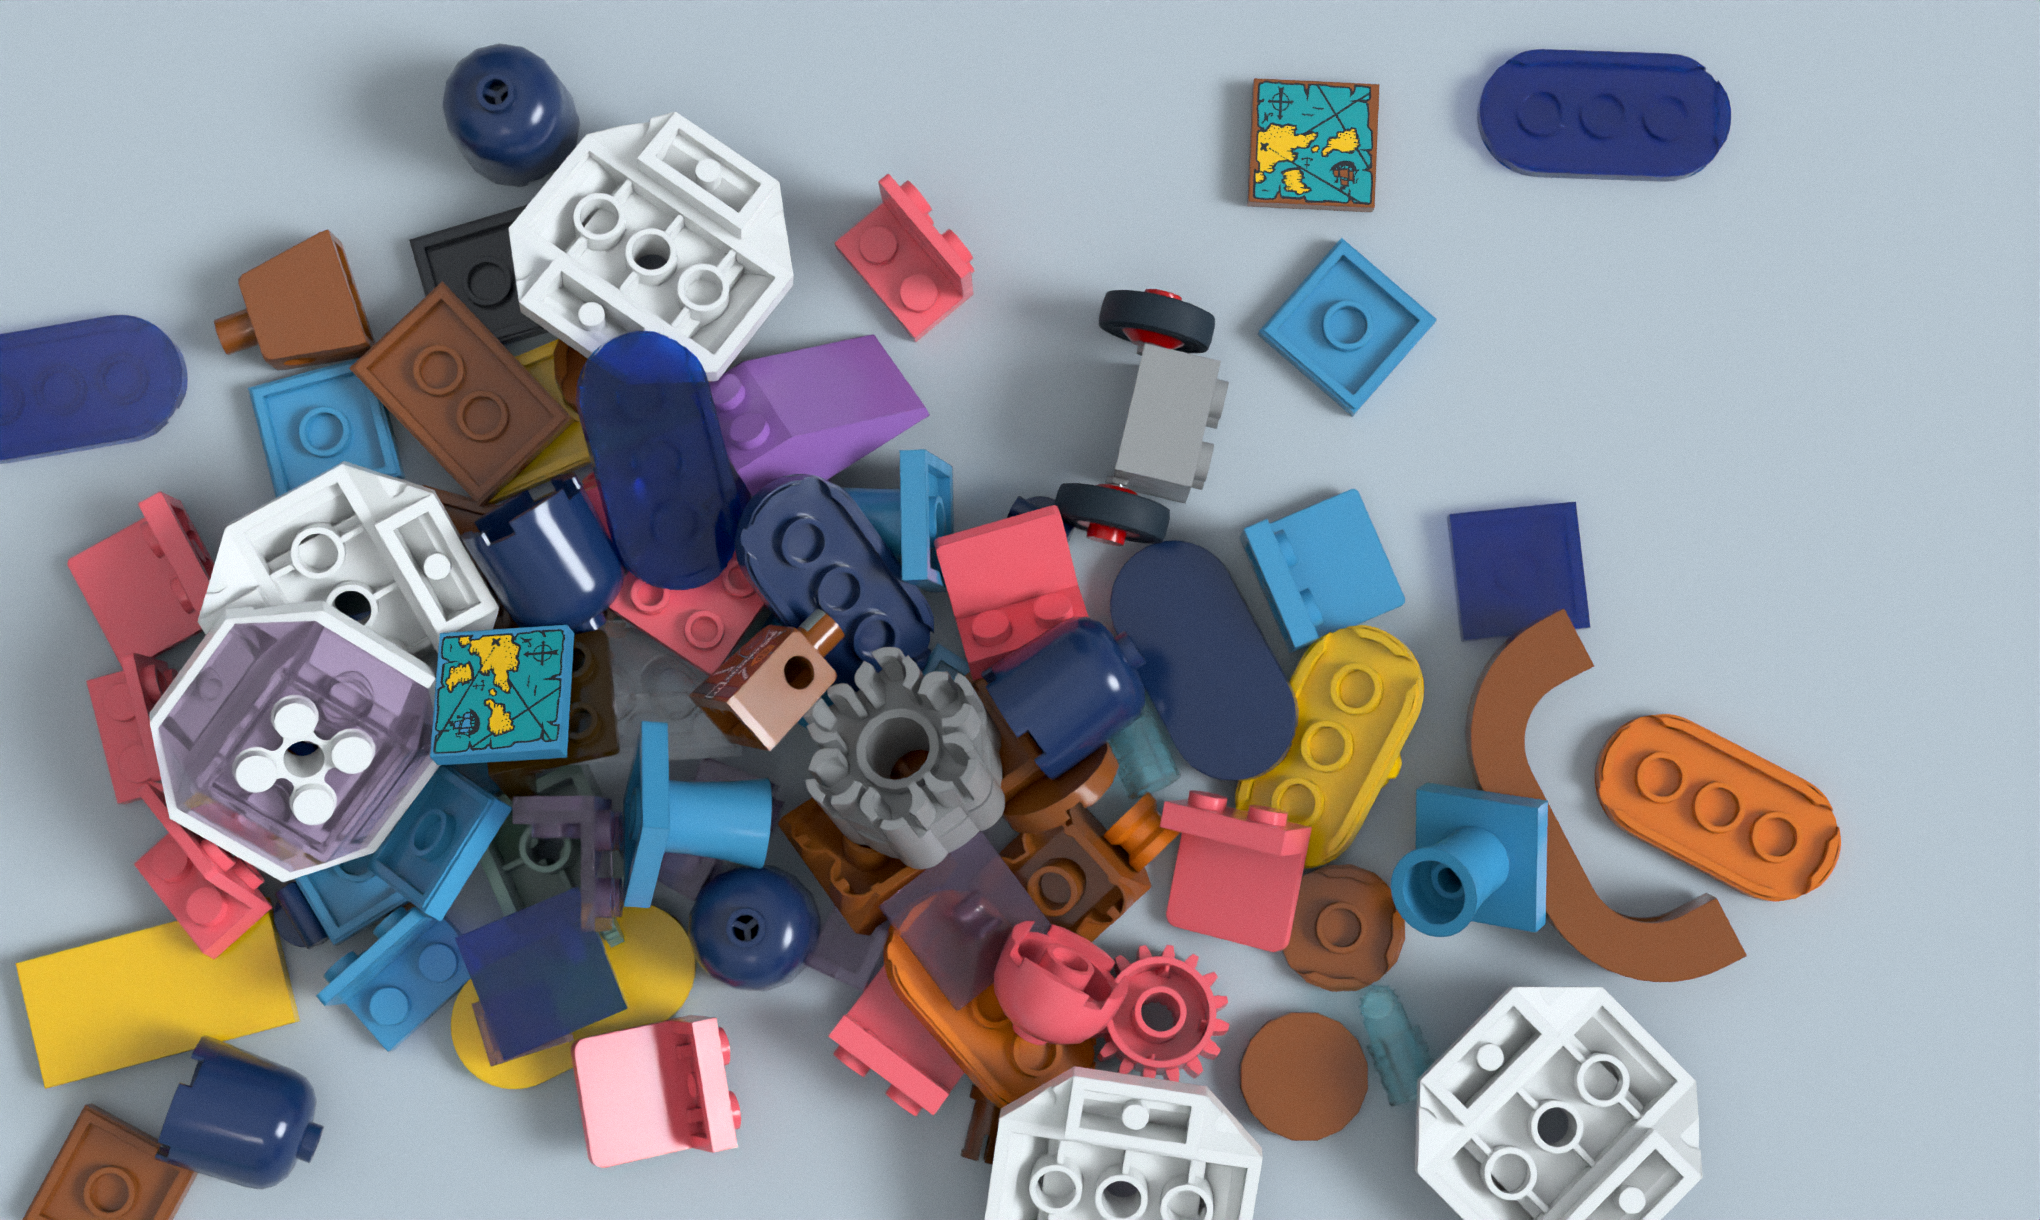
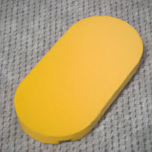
(1355, 712)
(654, 974)

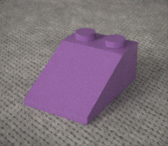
(812, 409)

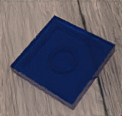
(1516, 568)
(541, 974)

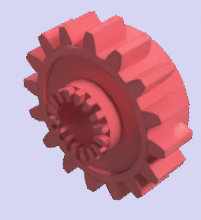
(1192, 1008)

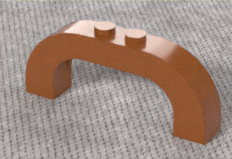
(1656, 948)

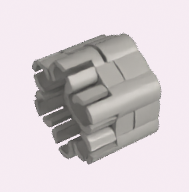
(888, 717)

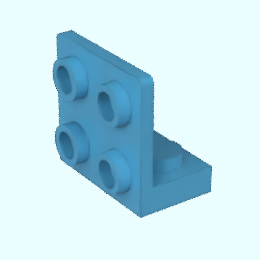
(1322, 569)
(400, 976)

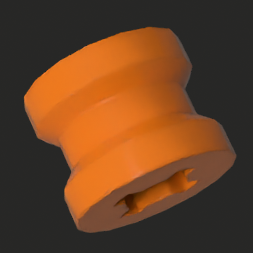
(1141, 832)

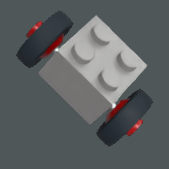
(1165, 422)

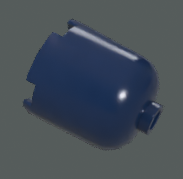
(517, 136)
(549, 558)
(1069, 690)
(786, 923)
(240, 1118)

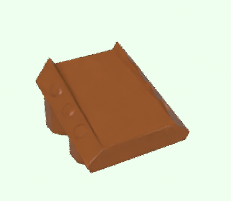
(849, 872)
(1076, 874)

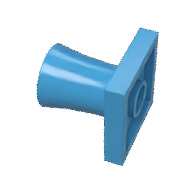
(913, 515)
(686, 817)
(1474, 862)

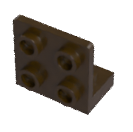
(592, 719)

